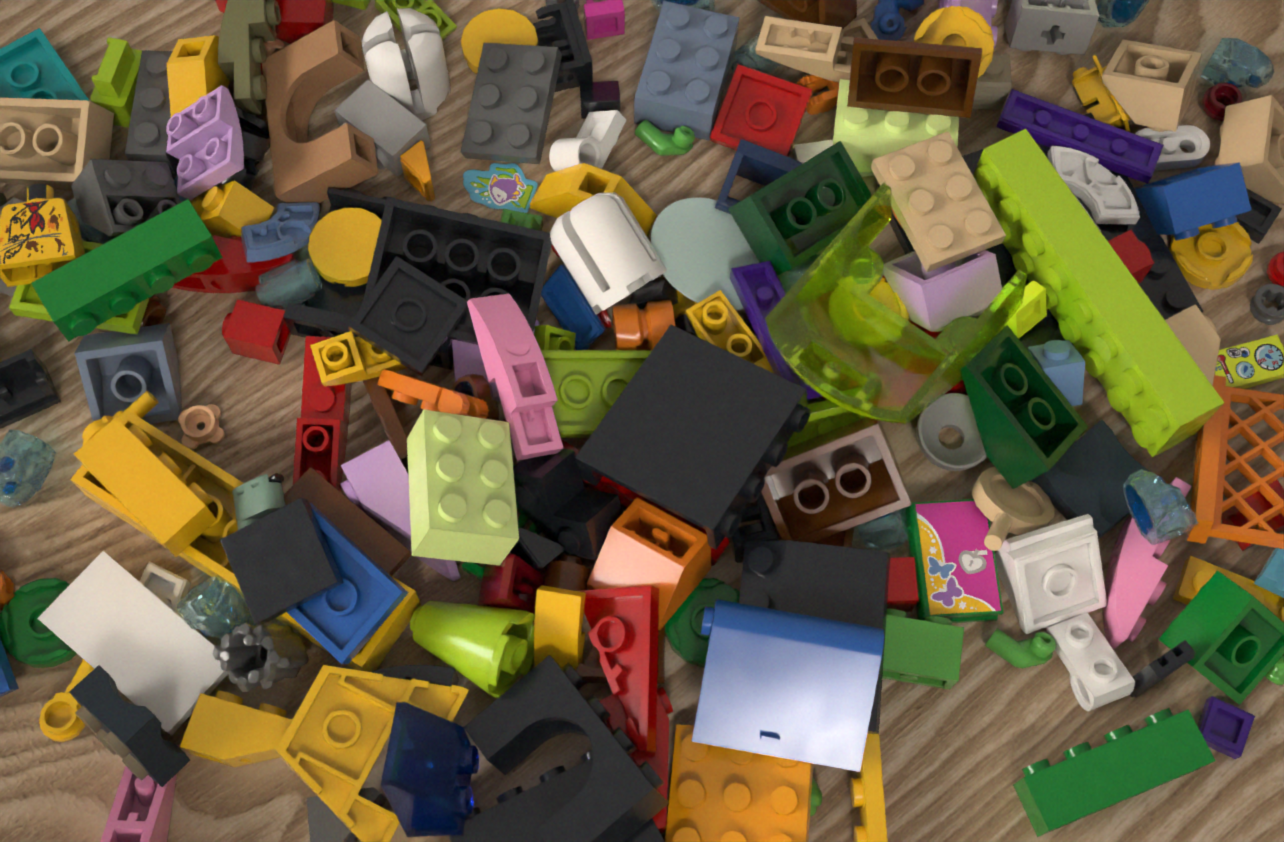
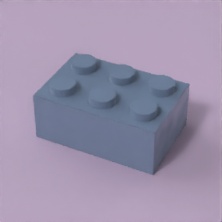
(686, 69)

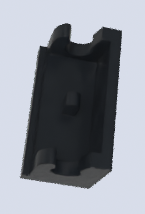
(567, 34)
(24, 388)

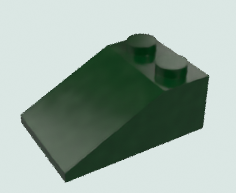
(802, 209)
(1018, 409)

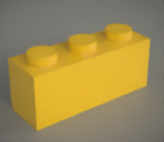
(147, 485)

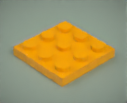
(736, 795)

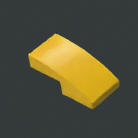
(350, 360)
(559, 625)

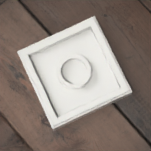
(1057, 578)

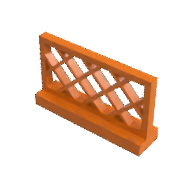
(1211, 469)

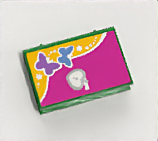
(952, 563)

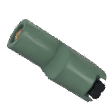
(258, 498)

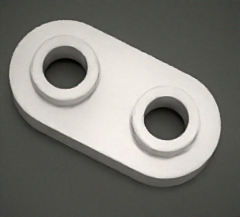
(1185, 137)

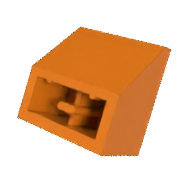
(653, 551)

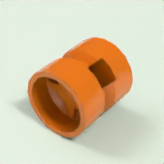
(641, 327)

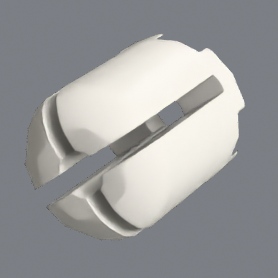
(420, 60)
(605, 250)

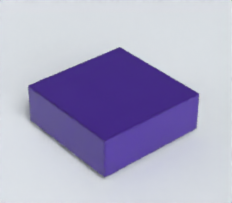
(1225, 727)

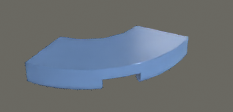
(282, 233)

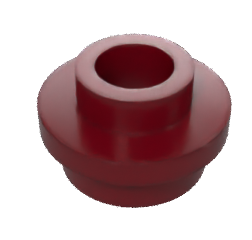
(1224, 93)

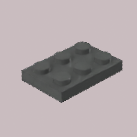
(511, 103)

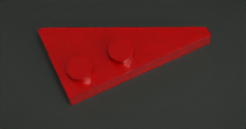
(626, 635)

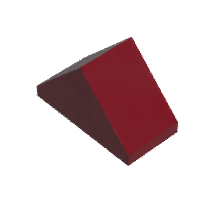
(510, 585)

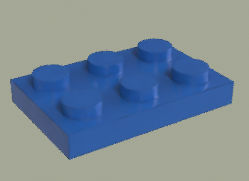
(354, 610)

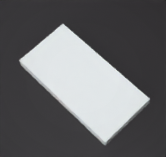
(136, 640)

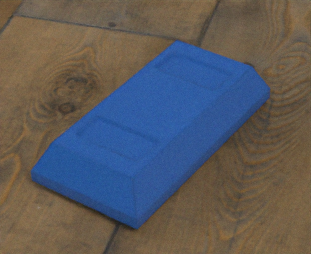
(572, 308)

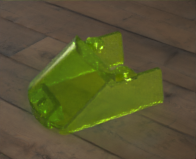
(861, 349)

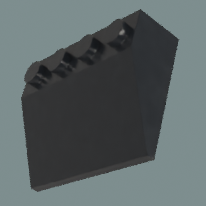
(465, 255)
(820, 583)

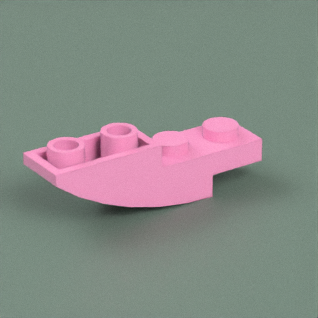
(520, 374)
(1133, 580)

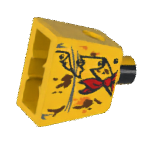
(37, 236)

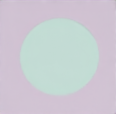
(700, 248)

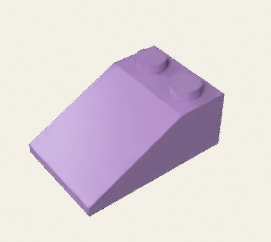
(381, 490)

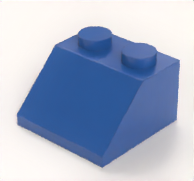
(1195, 199)

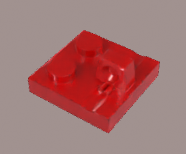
(761, 111)

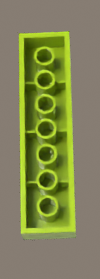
(1095, 297)

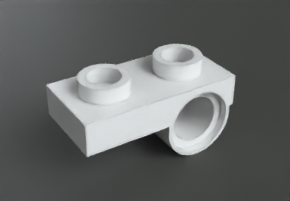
(592, 143)
(1093, 665)

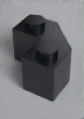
(561, 507)

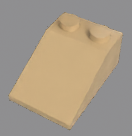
(51, 140)

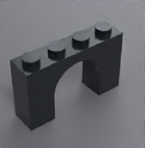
(549, 704)

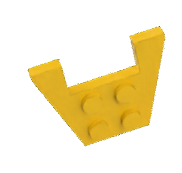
(343, 733)

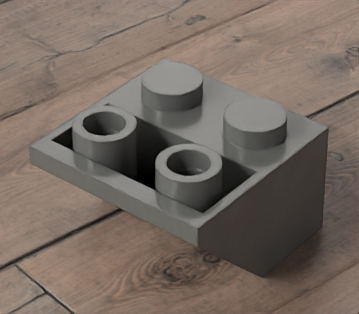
(123, 193)

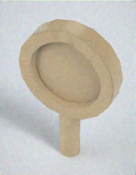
(1010, 509)

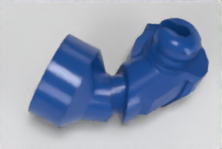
(887, 21)

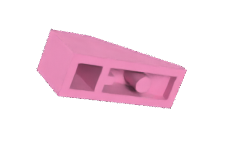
(140, 810)

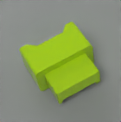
(117, 80)

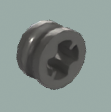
(1271, 315)

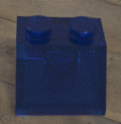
(429, 772)

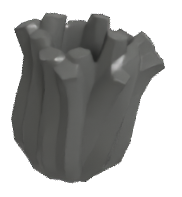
(261, 655)

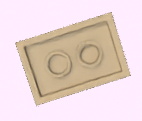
(938, 201)

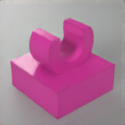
(604, 18)

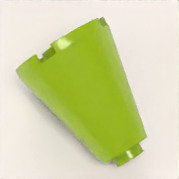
(477, 641)

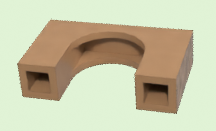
(295, 83)

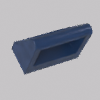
(755, 165)

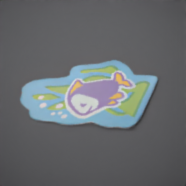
(500, 187)

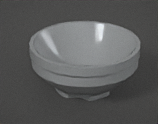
(953, 412)

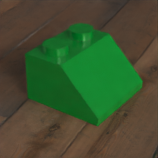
(1231, 635)

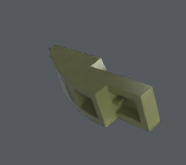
(242, 48)

